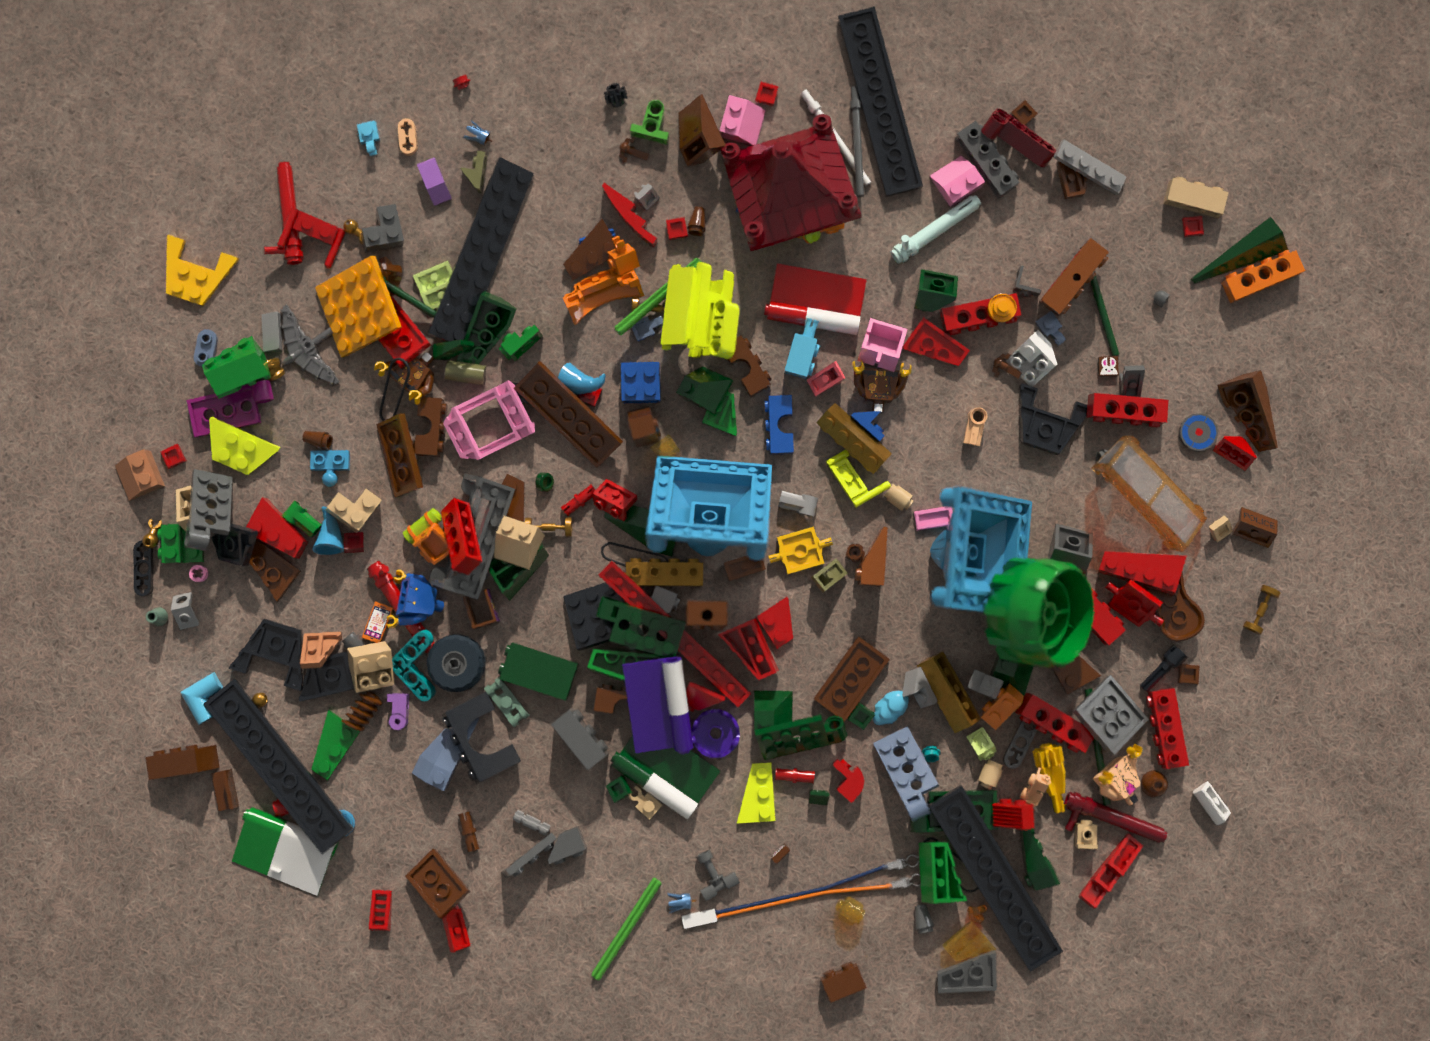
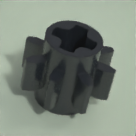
(615, 95)

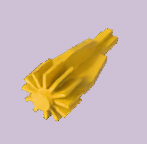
(1051, 760)

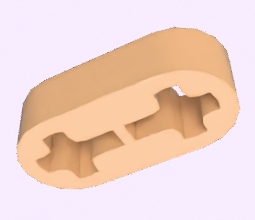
(403, 137)

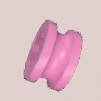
(198, 567)

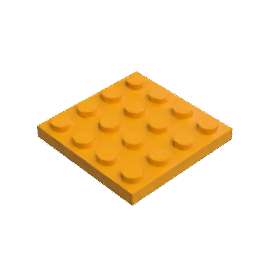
(358, 306)

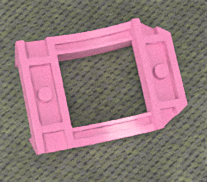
(512, 409)

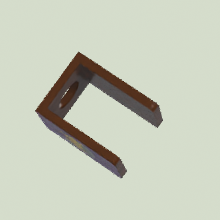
(471, 614)

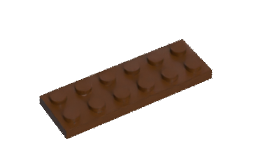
(568, 414)

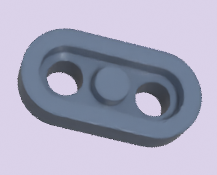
(207, 348)

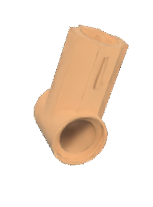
(974, 429)

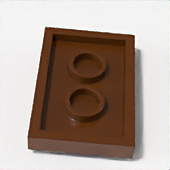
(437, 883)

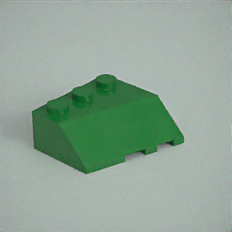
(236, 367)

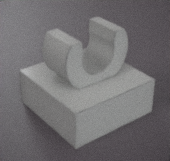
(647, 196)

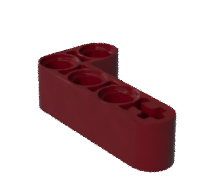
(1019, 137)

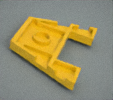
(191, 280)

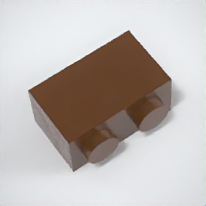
(843, 981)

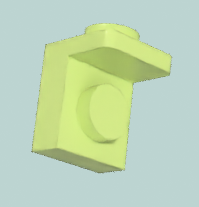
(982, 744)

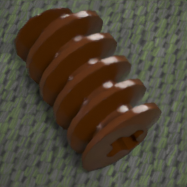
(363, 711)

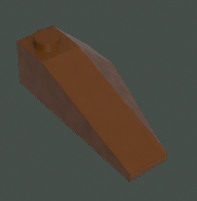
(1251, 403)

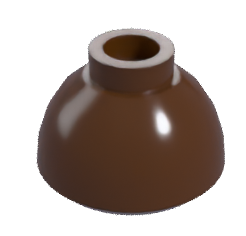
(1154, 783)

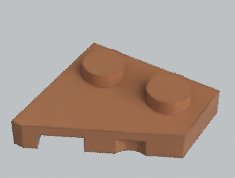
(317, 648)

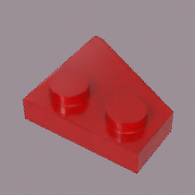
(778, 622)

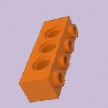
(1291, 267)

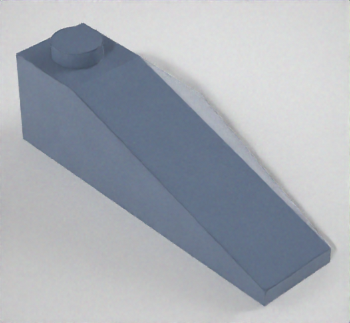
(440, 759)

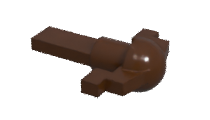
(625, 148)
(999, 363)

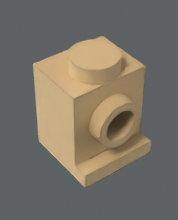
(1080, 829)

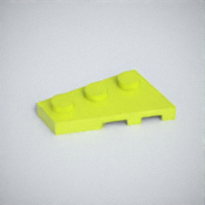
(758, 795)

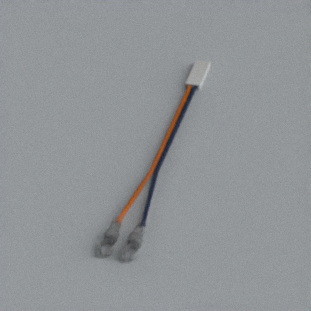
(709, 916)

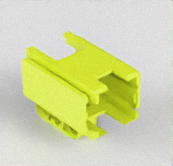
(700, 312)

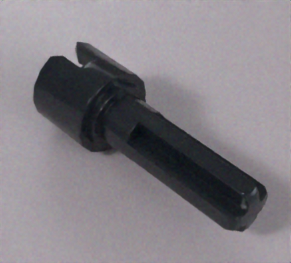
(1172, 659)

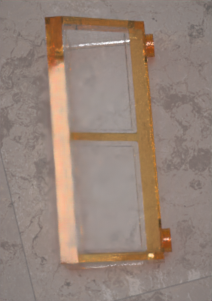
(1151, 493)

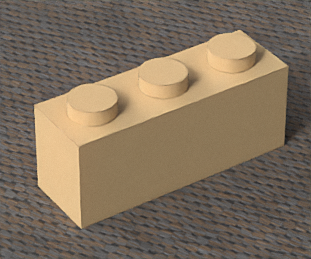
(1196, 197)

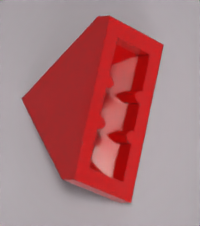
(1236, 451)

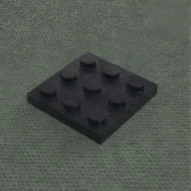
(582, 609)

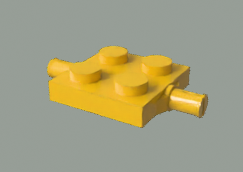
(800, 550)

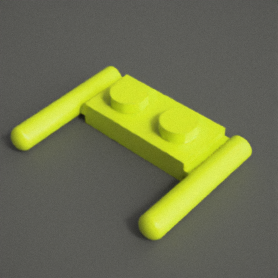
(851, 481)

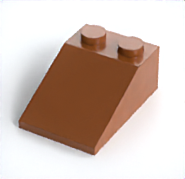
(872, 568)

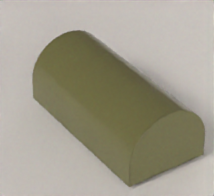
(465, 372)

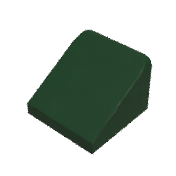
(818, 797)

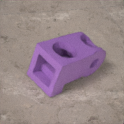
(400, 710)

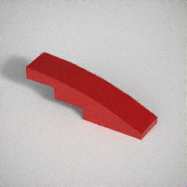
(625, 209)
(1110, 871)

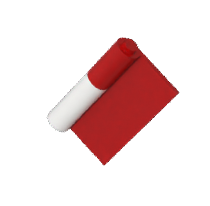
(816, 295)

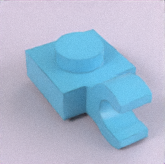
(368, 135)

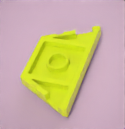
(238, 448)

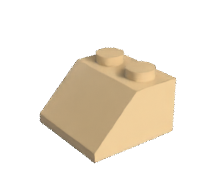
(517, 542)

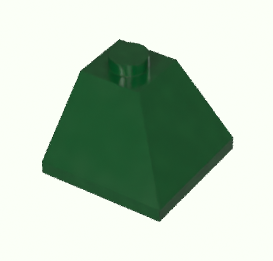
(935, 290)
(704, 388)
(1013, 673)
(772, 708)

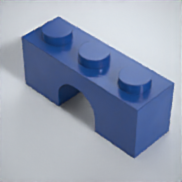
(779, 442)

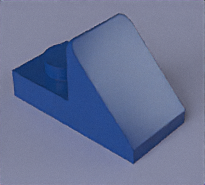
(865, 420)

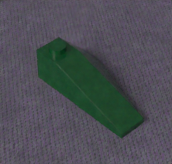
(637, 525)

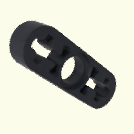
(139, 582)

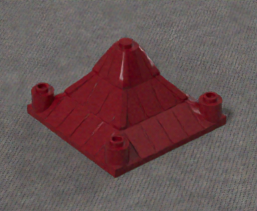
(791, 185)

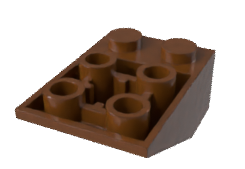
(698, 133)

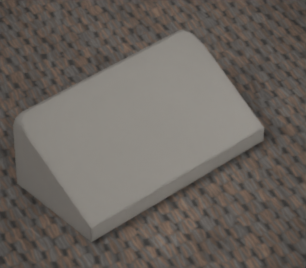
(272, 332)

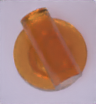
(975, 914)

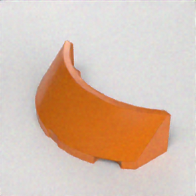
(600, 289)

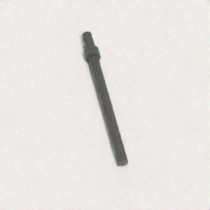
(855, 107)

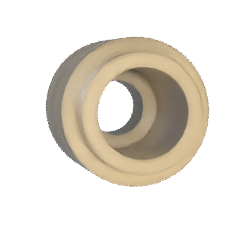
(899, 497)
(990, 774)

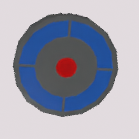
(1198, 432)

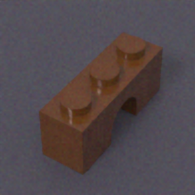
(756, 380)
(431, 443)
(607, 698)

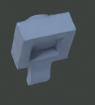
(1049, 326)
(644, 327)

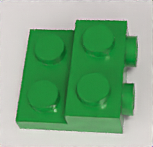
(516, 346)
(173, 546)

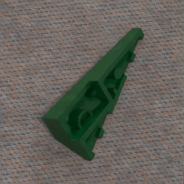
(1257, 245)

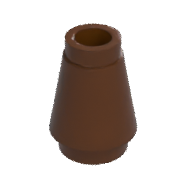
(697, 222)
(320, 440)

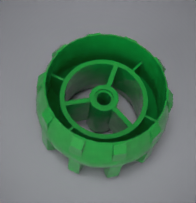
(1039, 612)

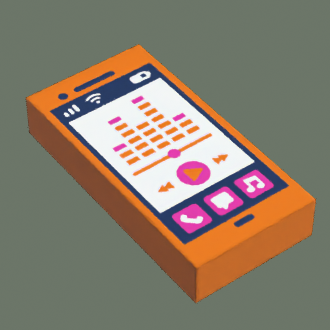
(377, 622)

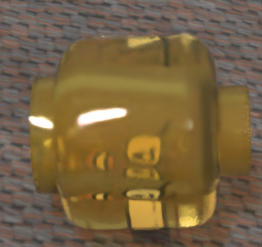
(850, 911)

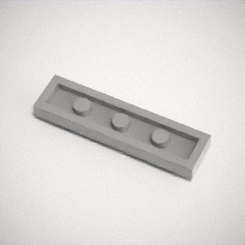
(1089, 167)

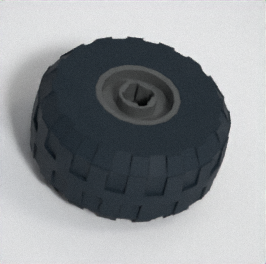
(456, 663)

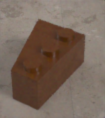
(181, 761)

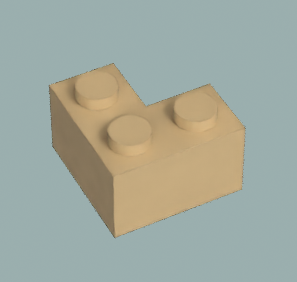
(353, 514)

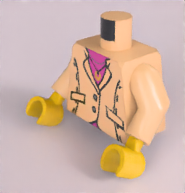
(1120, 777)

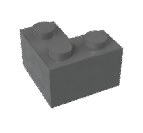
(387, 233)

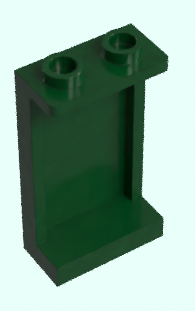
(538, 671)

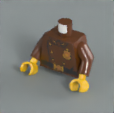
(420, 379)
(879, 384)

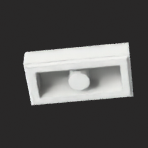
(1212, 803)

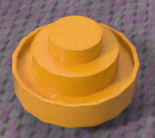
(1002, 308)

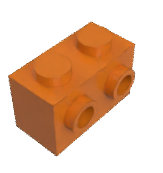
(1002, 707)

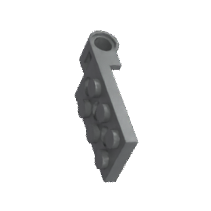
(197, 529)

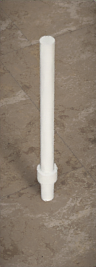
(814, 107)

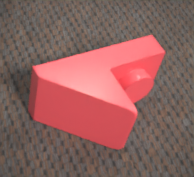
(826, 379)

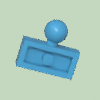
(330, 461)

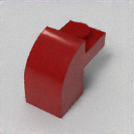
(854, 780)

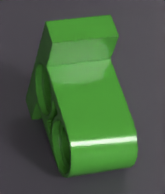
(651, 120)

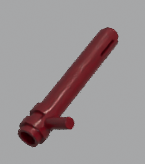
(1086, 806)

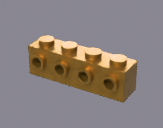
(853, 438)
(665, 573)
(949, 692)

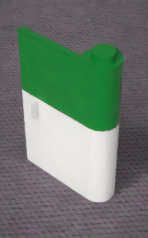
(281, 851)

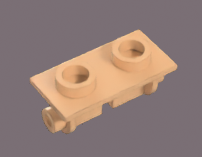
(1035, 782)

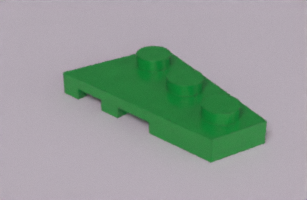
(333, 745)

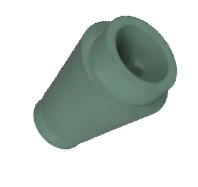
(161, 616)

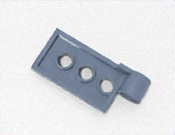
(902, 781)

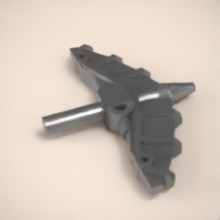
(304, 349)

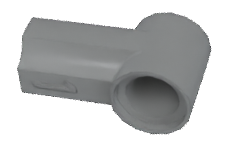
(800, 503)

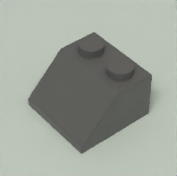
(1071, 546)

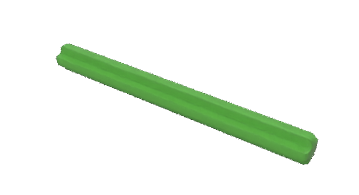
(646, 306)
(626, 929)

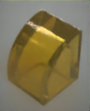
(665, 447)

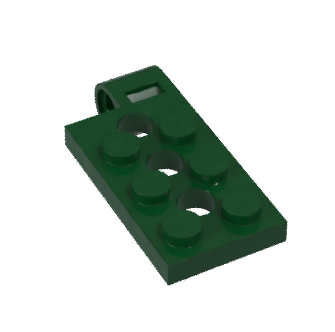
(616, 611)
(831, 733)
(978, 797)

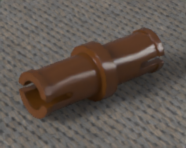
(468, 831)

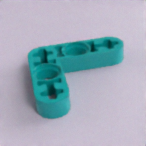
(407, 662)

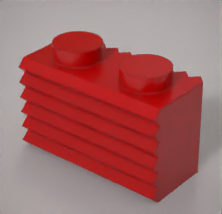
(1013, 814)

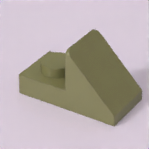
(476, 175)
(829, 575)

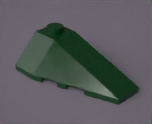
(487, 326)
(1037, 867)

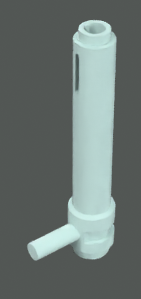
(911, 245)

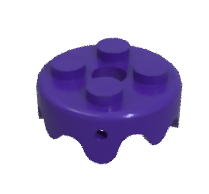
(729, 733)

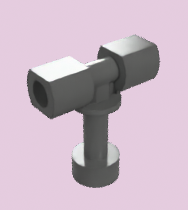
(717, 882)

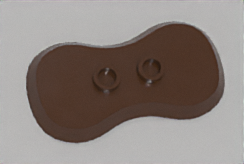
(1180, 613)

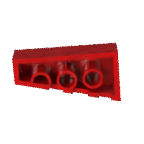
(1148, 570)

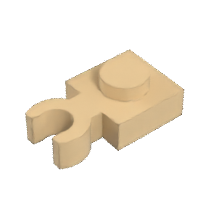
(647, 804)

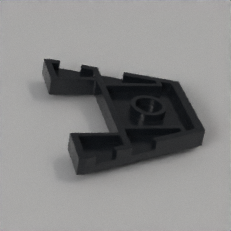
(1045, 429)
(275, 643)

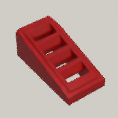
(373, 910)

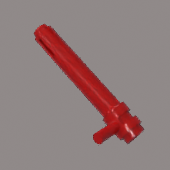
(292, 249)
(385, 583)

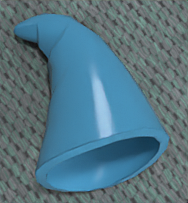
(578, 381)
(329, 538)

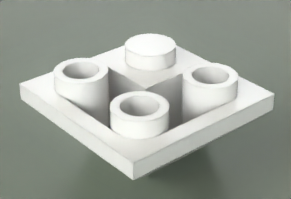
(1033, 358)

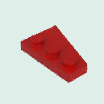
(935, 343)

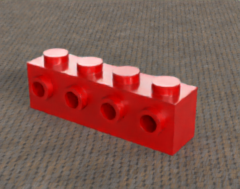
(1168, 728)

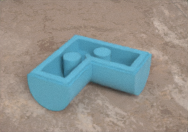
(198, 694)

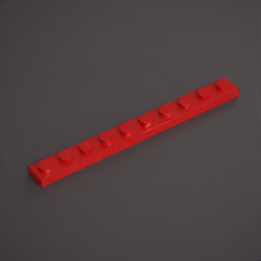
(688, 646)

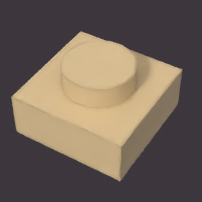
(1220, 528)

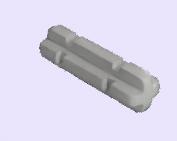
(531, 822)

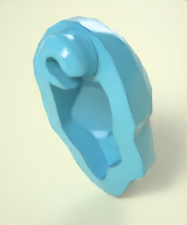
(890, 708)

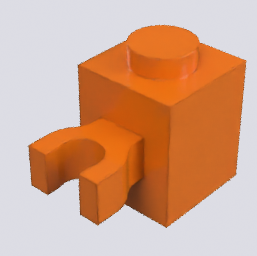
(623, 257)

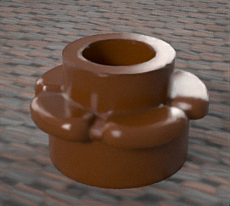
(850, 552)

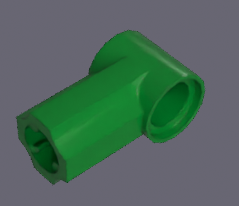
(299, 516)

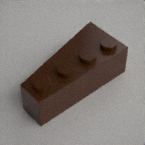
(643, 426)

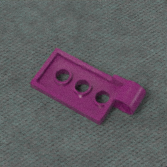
(256, 394)

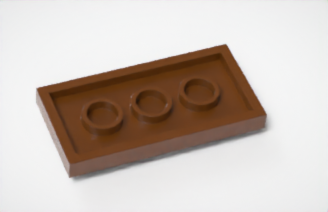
(399, 455)
(851, 678)

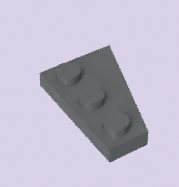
(969, 975)

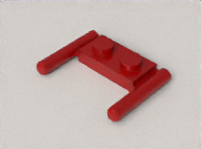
(314, 228)

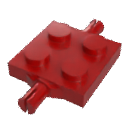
(1134, 603)

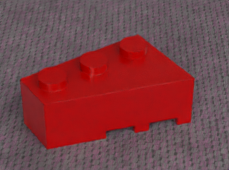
(276, 529)
(751, 647)

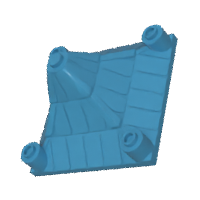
(710, 505)
(977, 544)

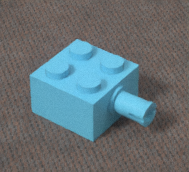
(802, 351)

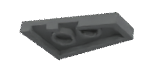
(530, 857)

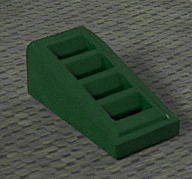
(450, 349)

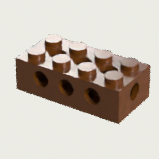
(696, 608)

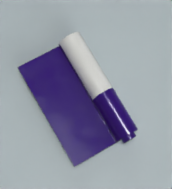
(658, 705)

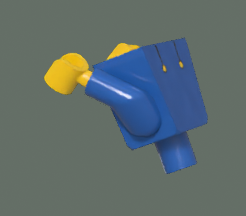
(415, 601)

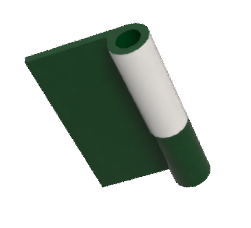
(667, 775)

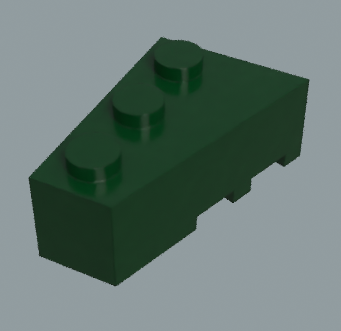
(512, 577)

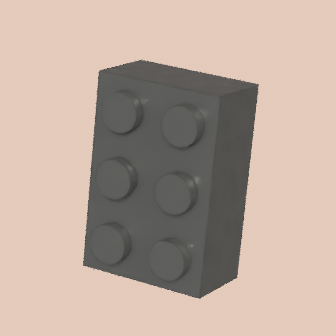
(580, 738)

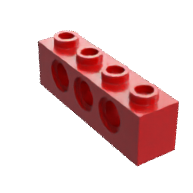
(954, 327)
(1156, 407)
(461, 536)
(1032, 704)

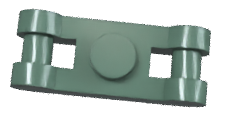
(506, 702)

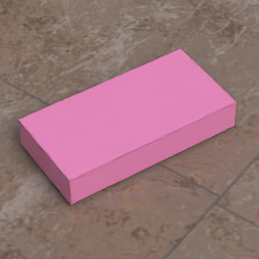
(932, 518)

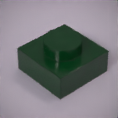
(861, 716)
(619, 789)

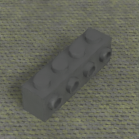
(987, 160)

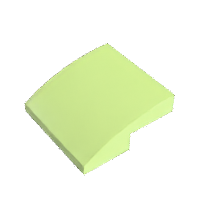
(433, 277)

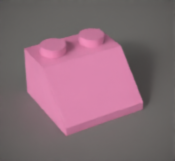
(742, 121)
(957, 180)

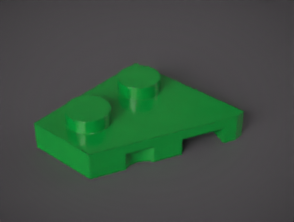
(725, 416)

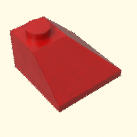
(701, 697)

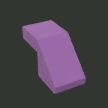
(434, 181)

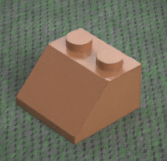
(139, 474)

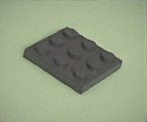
(1110, 715)

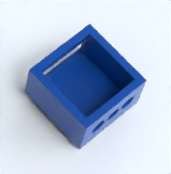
(640, 382)

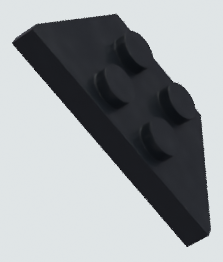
(237, 546)
(329, 679)

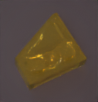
(967, 943)

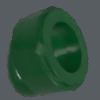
(544, 482)

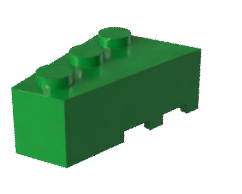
(938, 874)

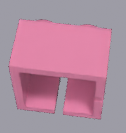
(882, 344)

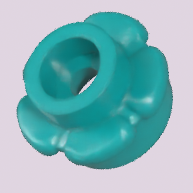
(931, 753)

